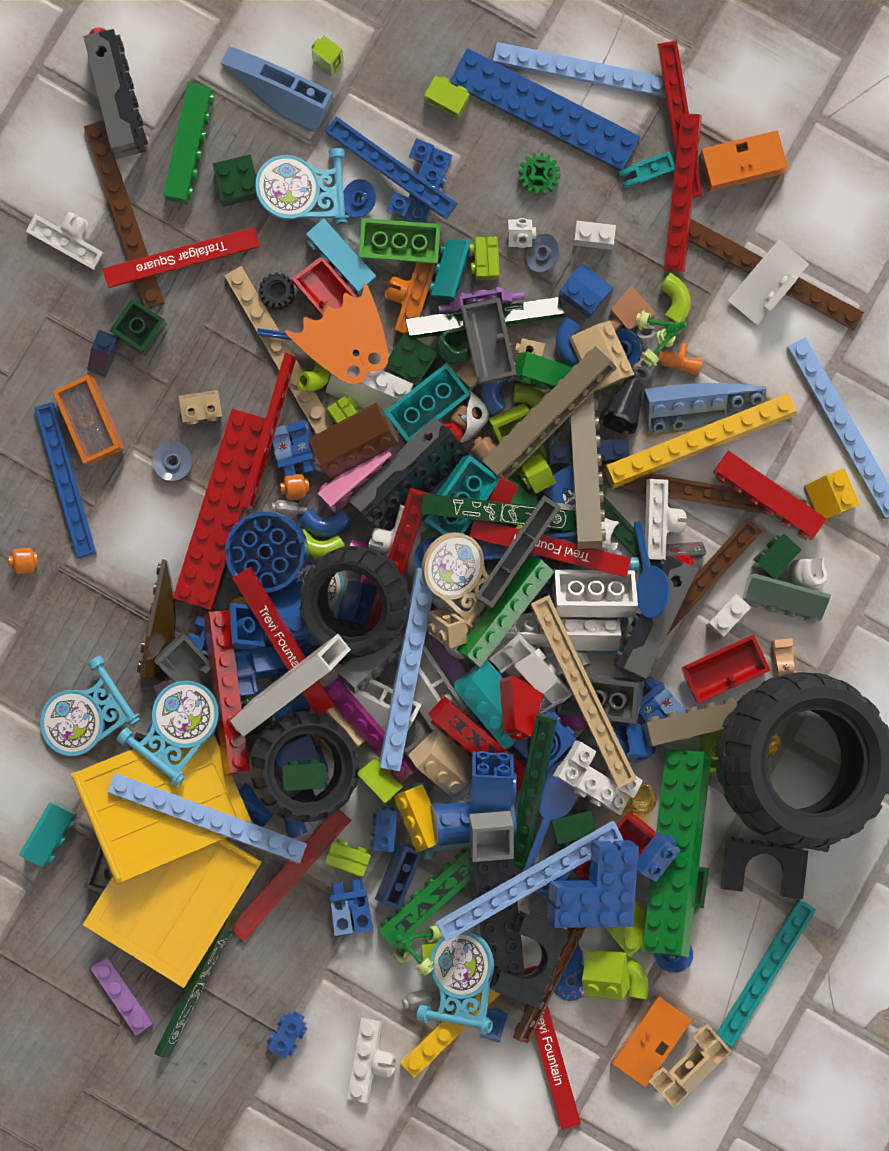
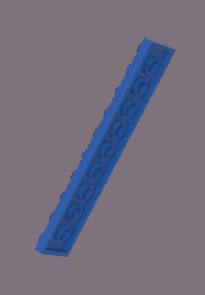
(545, 110)

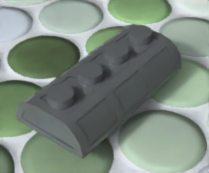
(488, 341)
(185, 662)

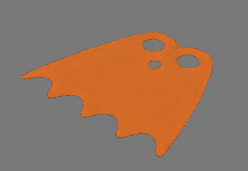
(341, 332)

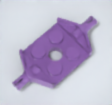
(506, 297)

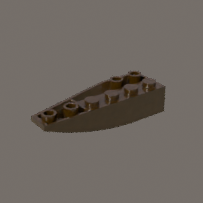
(160, 626)

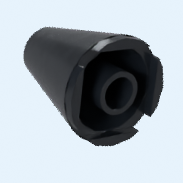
(624, 407)

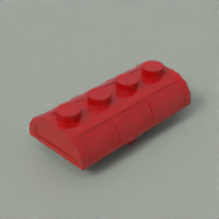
(322, 285)
(725, 669)
(632, 829)

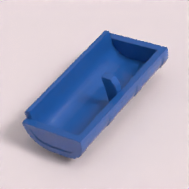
(452, 822)

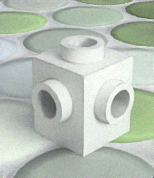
(520, 233)

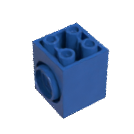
(562, 741)
(300, 750)
(491, 782)

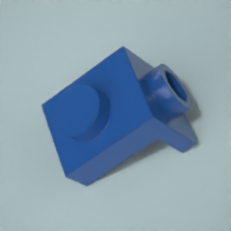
(498, 1018)

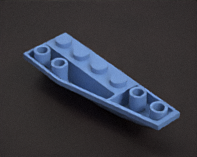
(280, 88)
(697, 404)

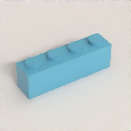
(340, 256)

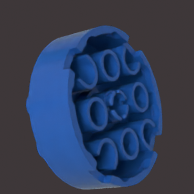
(285, 541)

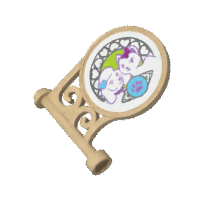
(453, 570)

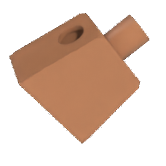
(627, 308)

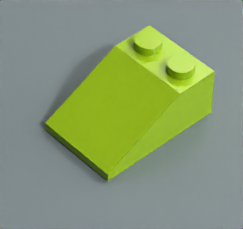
(505, 422)
(380, 780)

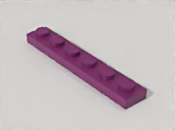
(364, 723)

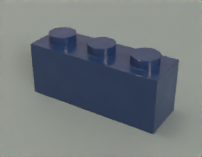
(398, 876)

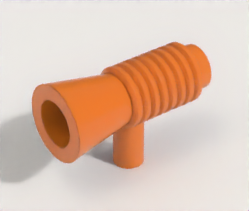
(680, 362)

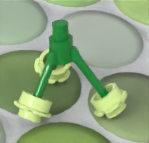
(665, 336)
(403, 951)

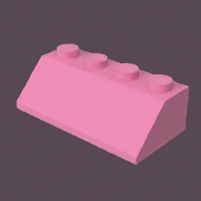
(345, 485)

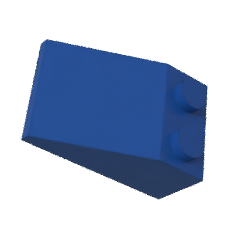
(288, 604)

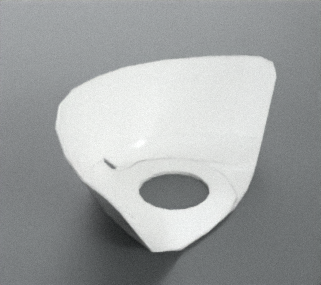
(474, 425)

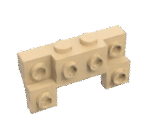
(692, 1067)

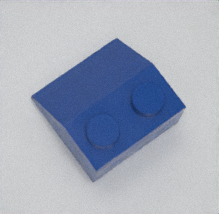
(585, 290)
(245, 628)

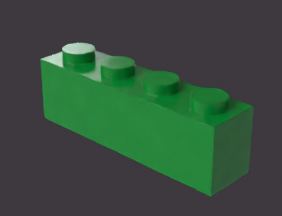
(539, 370)

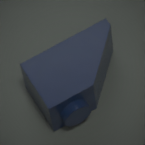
(102, 353)

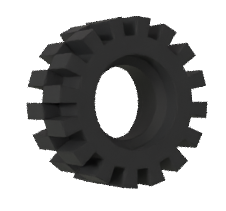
(276, 303)

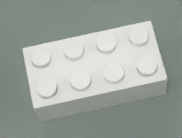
(594, 594)

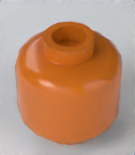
(295, 487)
(23, 560)

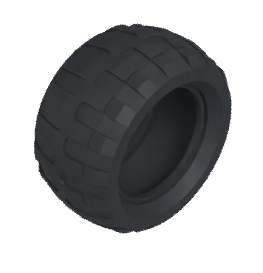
(862, 772)

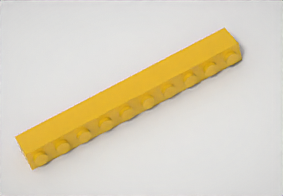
(700, 441)

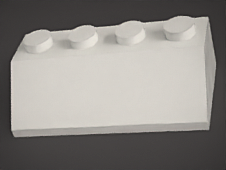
(376, 387)

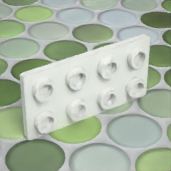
(768, 282)

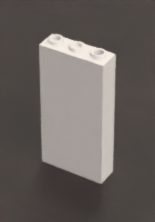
(290, 685)

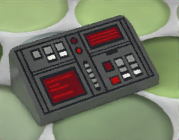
(692, 549)

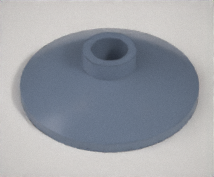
(536, 254)
(170, 451)

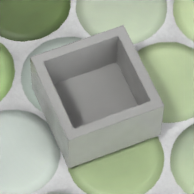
(491, 836)

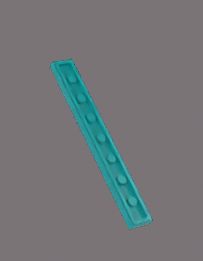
(765, 972)

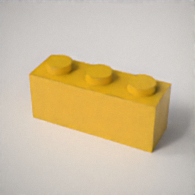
(417, 816)

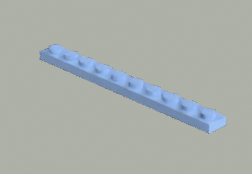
(580, 70)
(842, 423)
(406, 674)
(207, 818)
(524, 883)

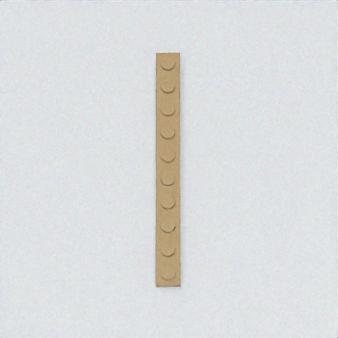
(276, 347)
(583, 691)

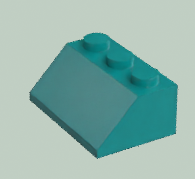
(450, 270)
(48, 834)

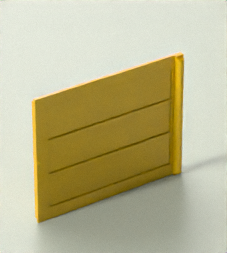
(142, 838)
(174, 909)

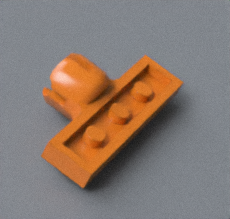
(410, 293)

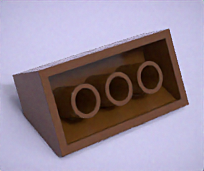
(354, 440)

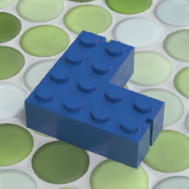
(604, 898)

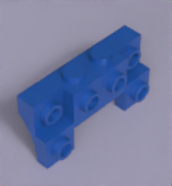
(433, 169)
(261, 664)

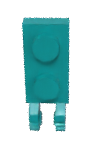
(649, 169)

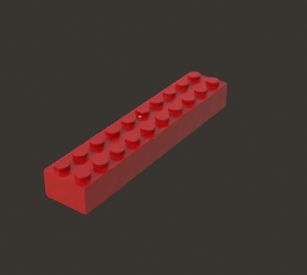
(219, 512)

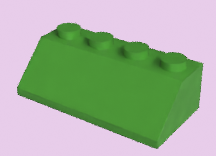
(399, 240)

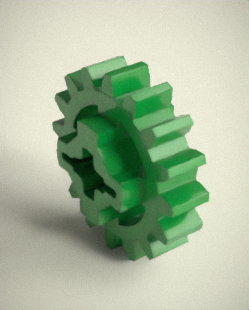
(535, 167)

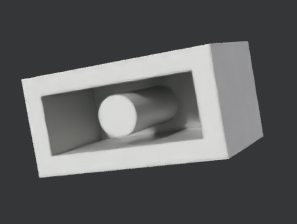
(594, 235)
(728, 616)

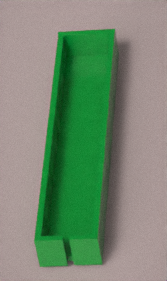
(682, 817)

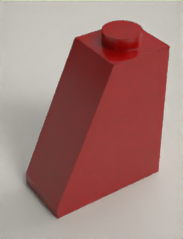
(519, 707)

